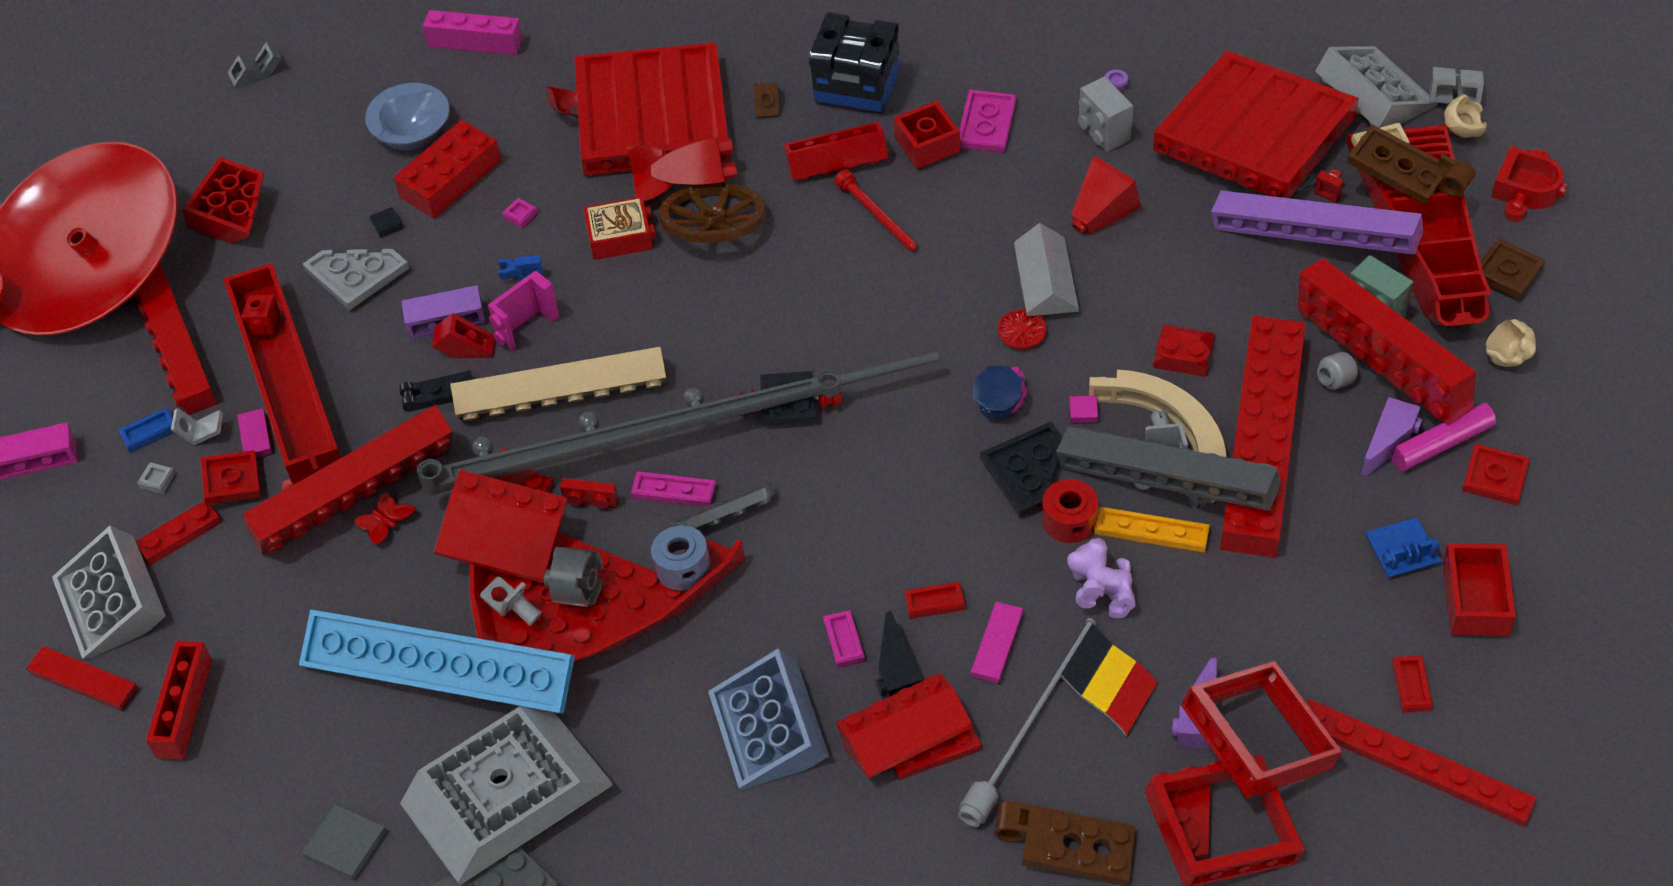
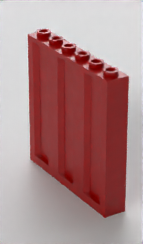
(649, 100)
(1255, 125)

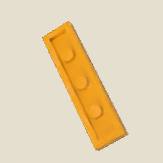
(1152, 529)

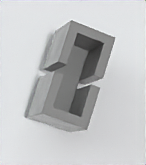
(1446, 79)

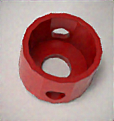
(1060, 520)

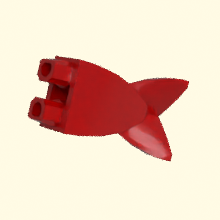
(693, 164)

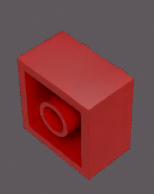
(926, 134)

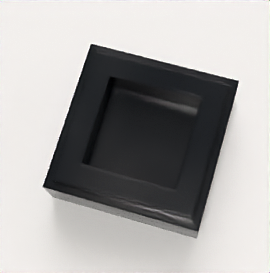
(385, 222)

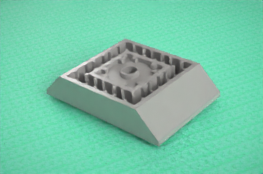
(479, 821)

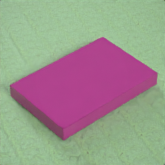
(987, 120)

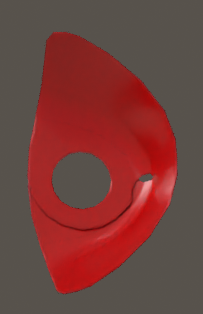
(562, 100)

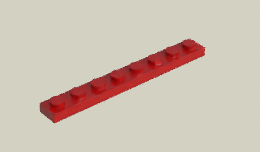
(1425, 765)

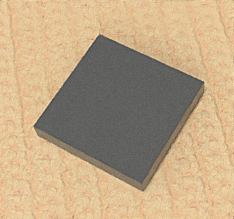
(344, 842)

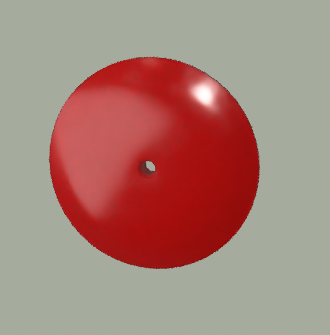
(83, 236)

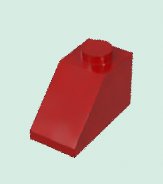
(462, 339)

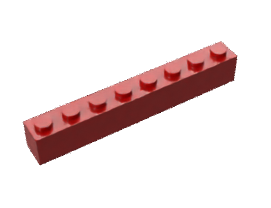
(174, 343)

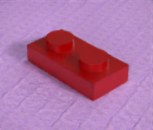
(589, 493)

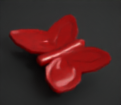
(380, 519)

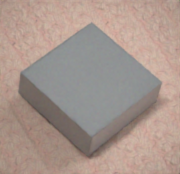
(156, 478)

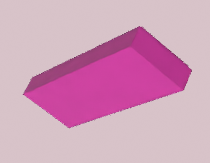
(673, 489)
(997, 642)

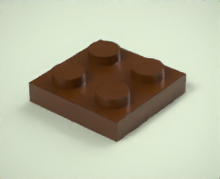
(1510, 268)

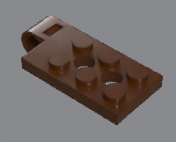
(1425, 171)
(1044, 846)

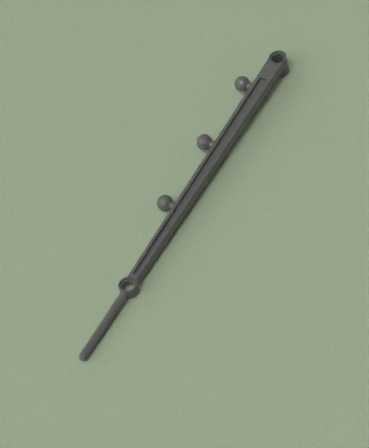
(440, 478)

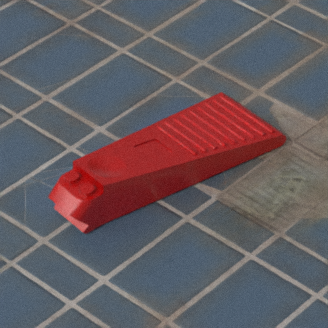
(1447, 261)

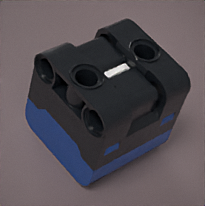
(854, 62)

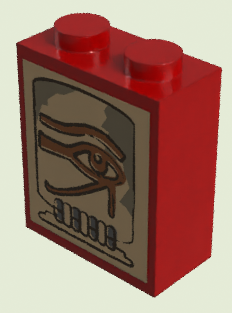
(619, 228)

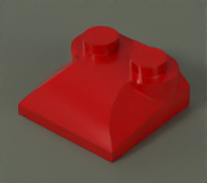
(1184, 350)

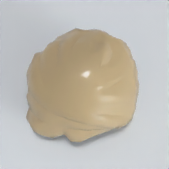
(1464, 118)
(1511, 343)

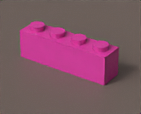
(472, 32)
(37, 450)

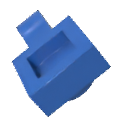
(521, 268)

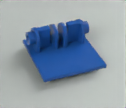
(1403, 547)

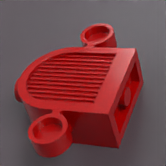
(1528, 182)

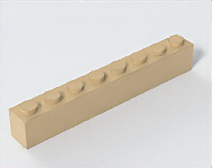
(557, 383)

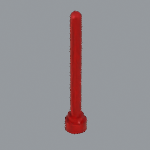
(847, 182)

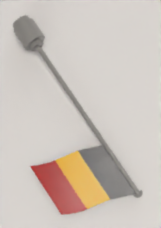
(1100, 677)

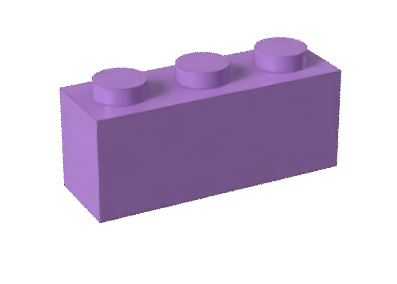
(426, 312)

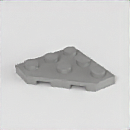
(355, 274)

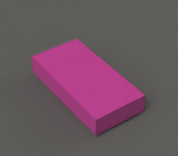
(255, 432)
(843, 639)

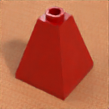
(1103, 198)

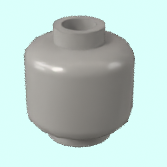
(1337, 370)

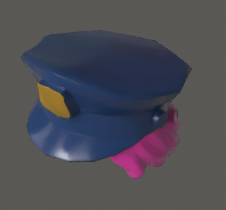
(999, 391)

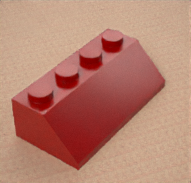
(903, 725)

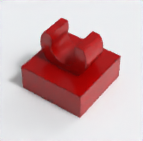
(1329, 185)

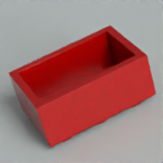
(1478, 589)

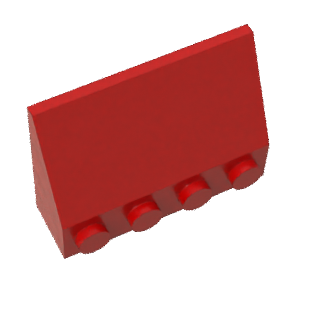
(501, 526)

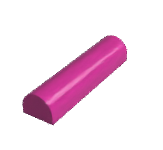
(1443, 437)

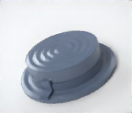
(407, 115)

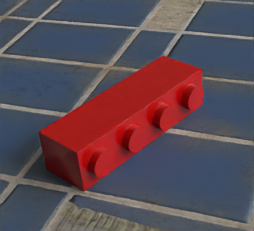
(835, 151)
(179, 700)

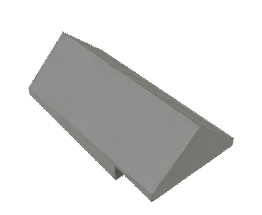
(1045, 272)

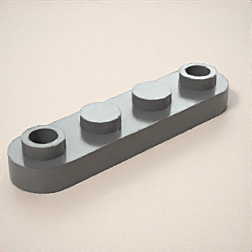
(732, 505)

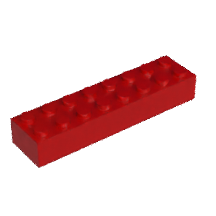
(1386, 341)
(348, 480)

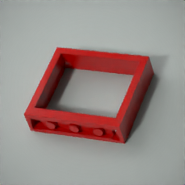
(1229, 748)
(1226, 866)

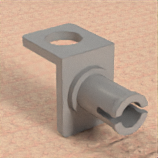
(1165, 432)
(514, 601)

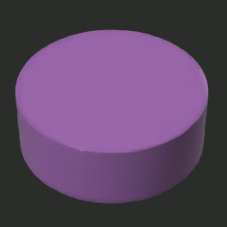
(1118, 79)

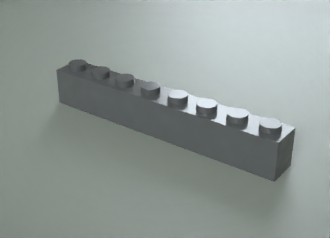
(1169, 468)

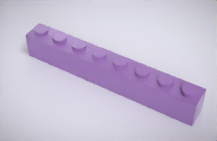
(1318, 222)

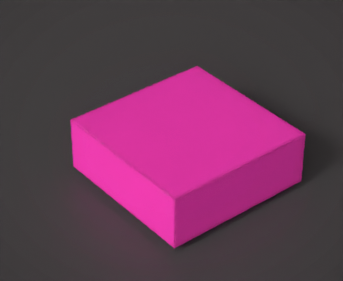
(520, 213)
(1083, 409)

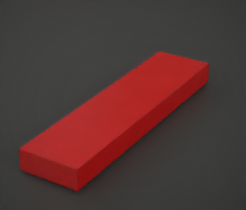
(82, 678)

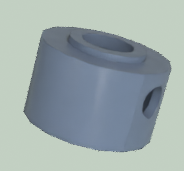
(671, 567)

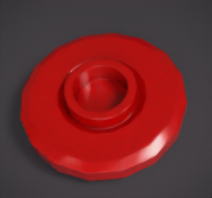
(1020, 330)

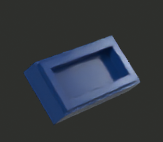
(147, 430)

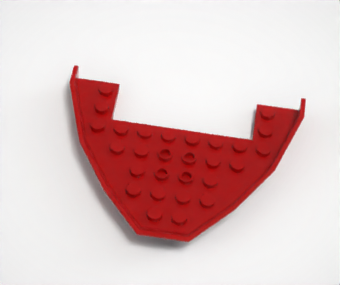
(627, 605)

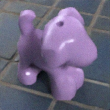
(1090, 564)

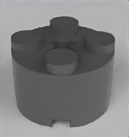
(574, 576)

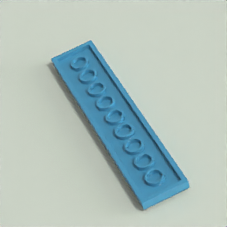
(437, 661)

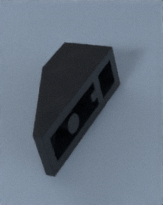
(895, 662)

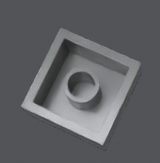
(1105, 114)

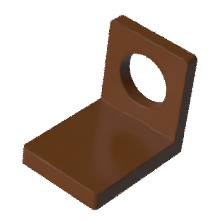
(766, 99)

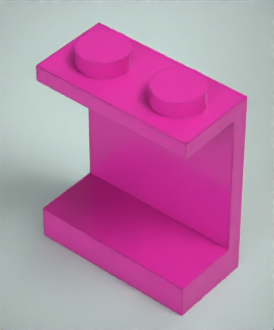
(520, 304)

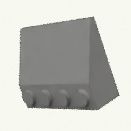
(1382, 87)
(108, 594)

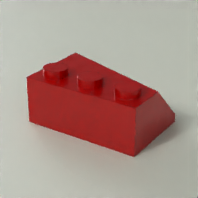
(225, 201)

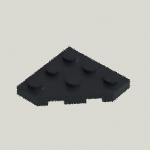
(1025, 466)

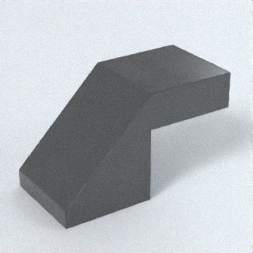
(249, 70)

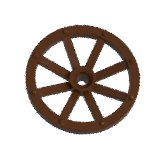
(712, 219)

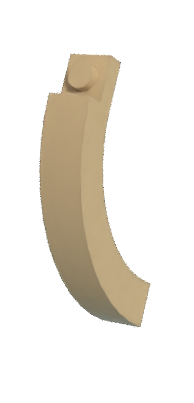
(1158, 395)

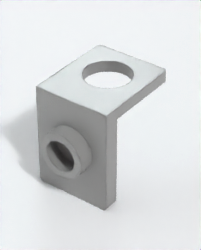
(197, 430)

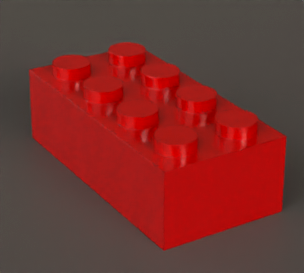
(447, 168)

